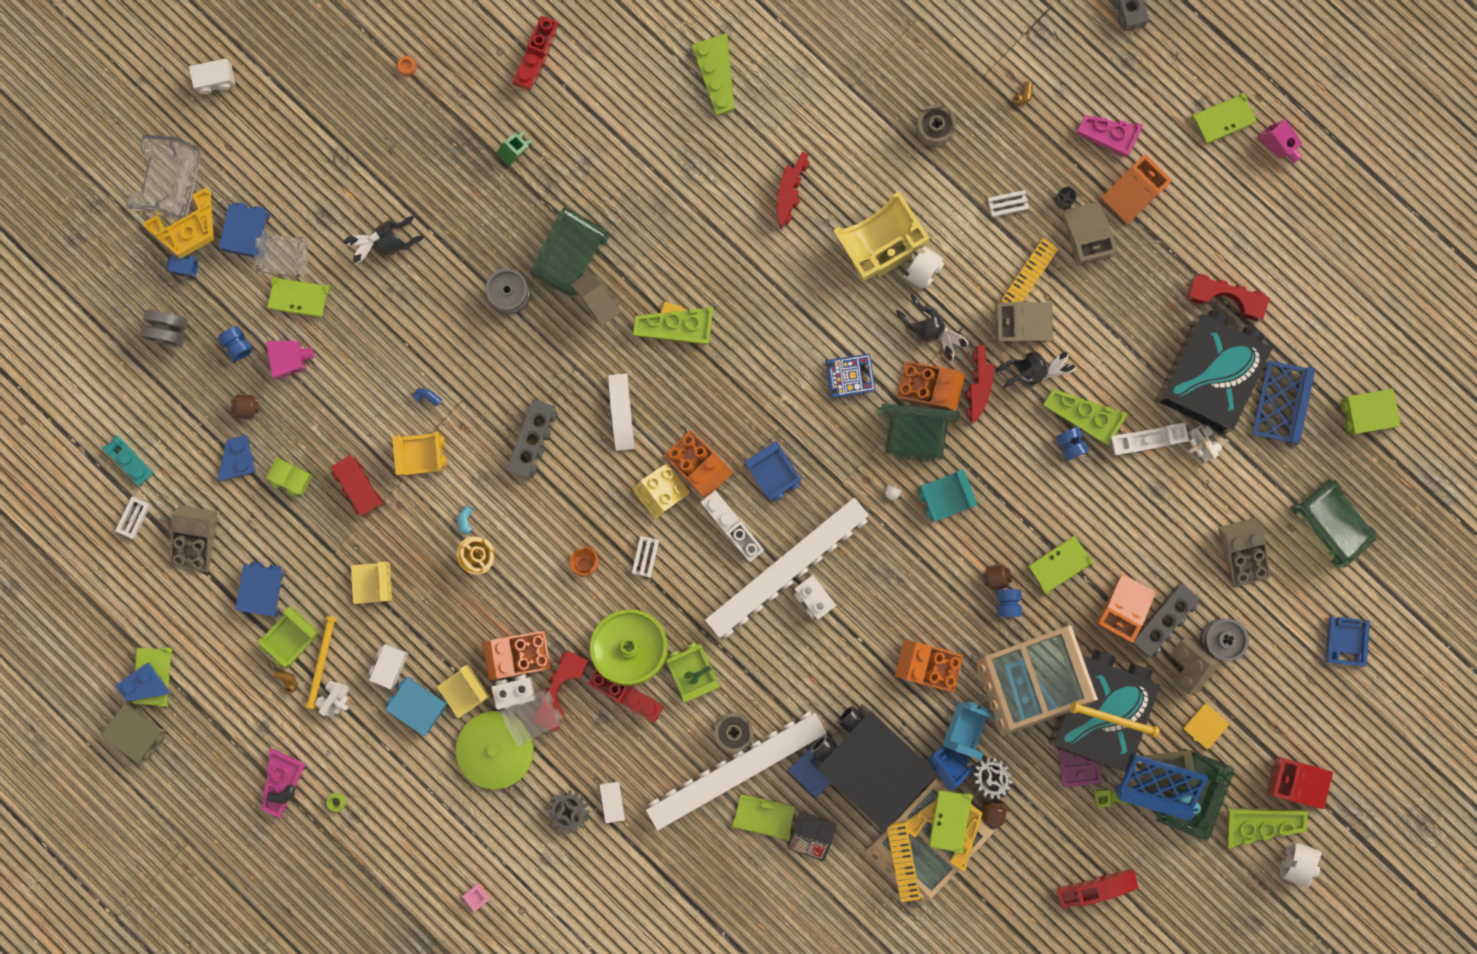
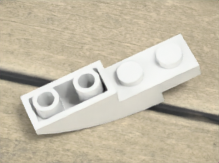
(732, 526)

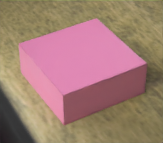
(476, 897)

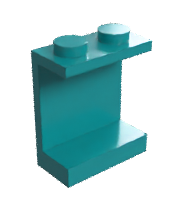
(947, 496)

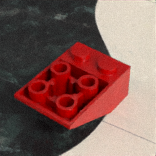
(1300, 782)

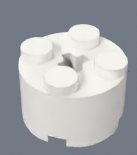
(923, 268)
(1300, 864)

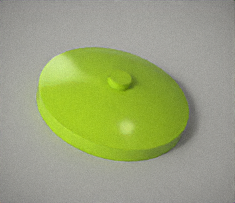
(628, 647)
(490, 754)

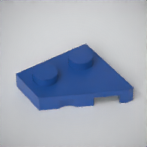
(237, 459)
(142, 684)

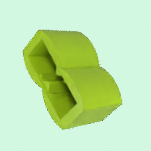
(289, 477)

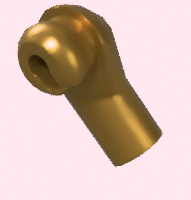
(1025, 96)
(289, 680)

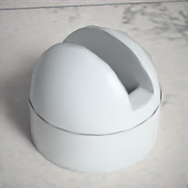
(892, 492)

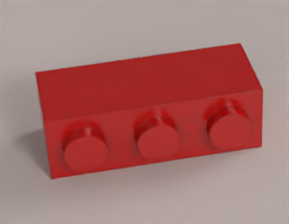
(356, 486)

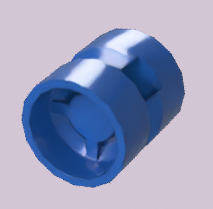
(235, 343)
(1072, 436)
(1009, 603)

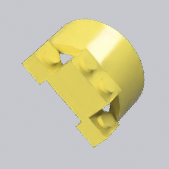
(883, 239)

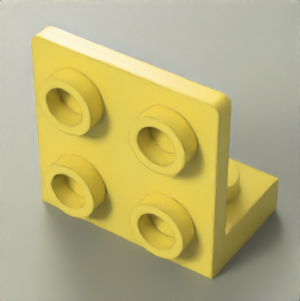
(661, 490)
(371, 583)
(463, 691)

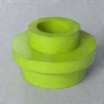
(330, 805)

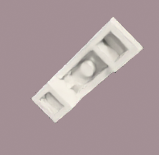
(621, 412)
(1149, 439)

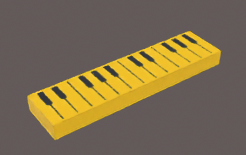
(1030, 272)
(903, 862)

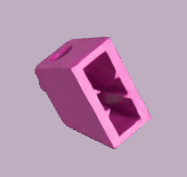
(1282, 140)
(287, 357)

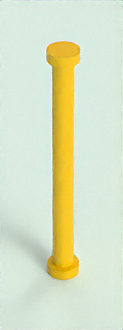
(320, 662)
(1076, 707)

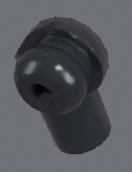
(282, 797)

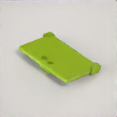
(1224, 115)
(298, 294)
(1069, 562)
(161, 663)
(952, 812)
(764, 817)

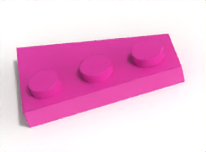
(1110, 134)
(282, 771)

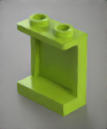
(1370, 412)
(288, 638)
(691, 661)

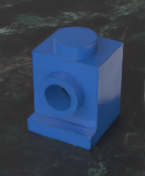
(183, 266)

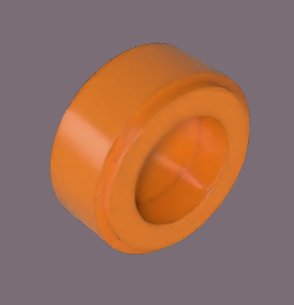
(406, 66)

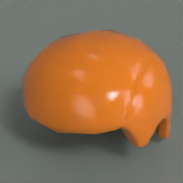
(584, 562)

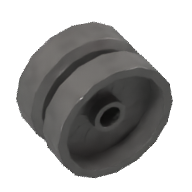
(508, 302)
(163, 328)
(1235, 635)

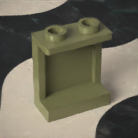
(133, 734)
(1181, 759)

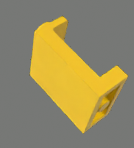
(419, 454)

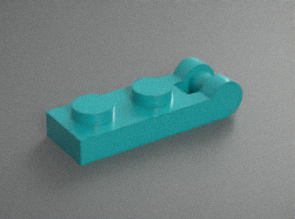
(128, 461)

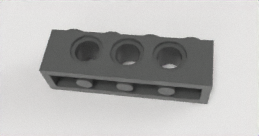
(1131, 20)
(536, 410)
(1189, 603)

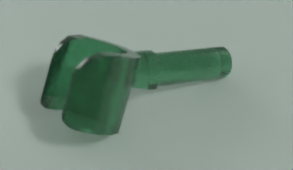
(695, 676)

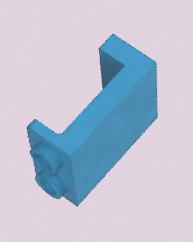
(416, 706)
(966, 729)

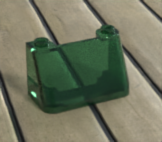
(567, 251)
(1335, 522)
(1210, 799)

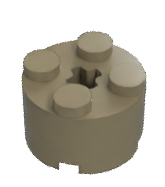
(928, 133)
(742, 739)

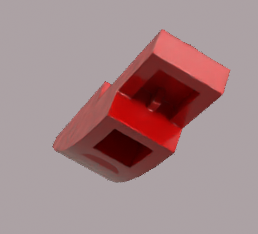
(536, 53)
(787, 194)
(980, 391)
(627, 696)
(1098, 890)

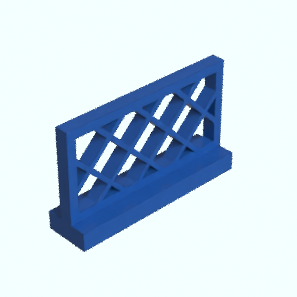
(1301, 402)
(1157, 802)

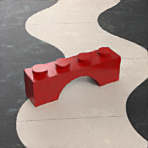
(1250, 304)
(571, 667)

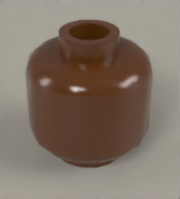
(244, 407)
(997, 577)
(993, 813)

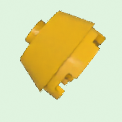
(475, 555)

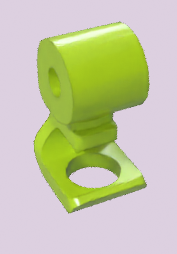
(1106, 798)

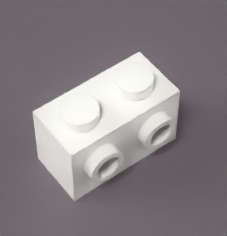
(212, 76)
(814, 598)
(388, 666)
(512, 692)

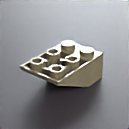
(1089, 233)
(1023, 321)
(192, 537)
(1245, 551)

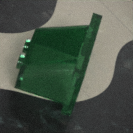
(916, 431)

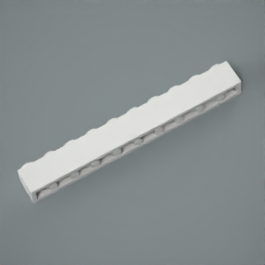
(786, 568)
(736, 770)

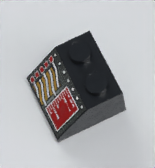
(812, 835)

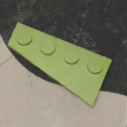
(714, 66)
(680, 326)
(1093, 419)
(1251, 825)

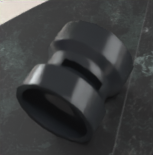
(1067, 194)

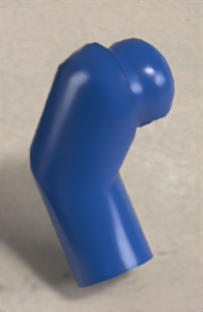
(428, 394)

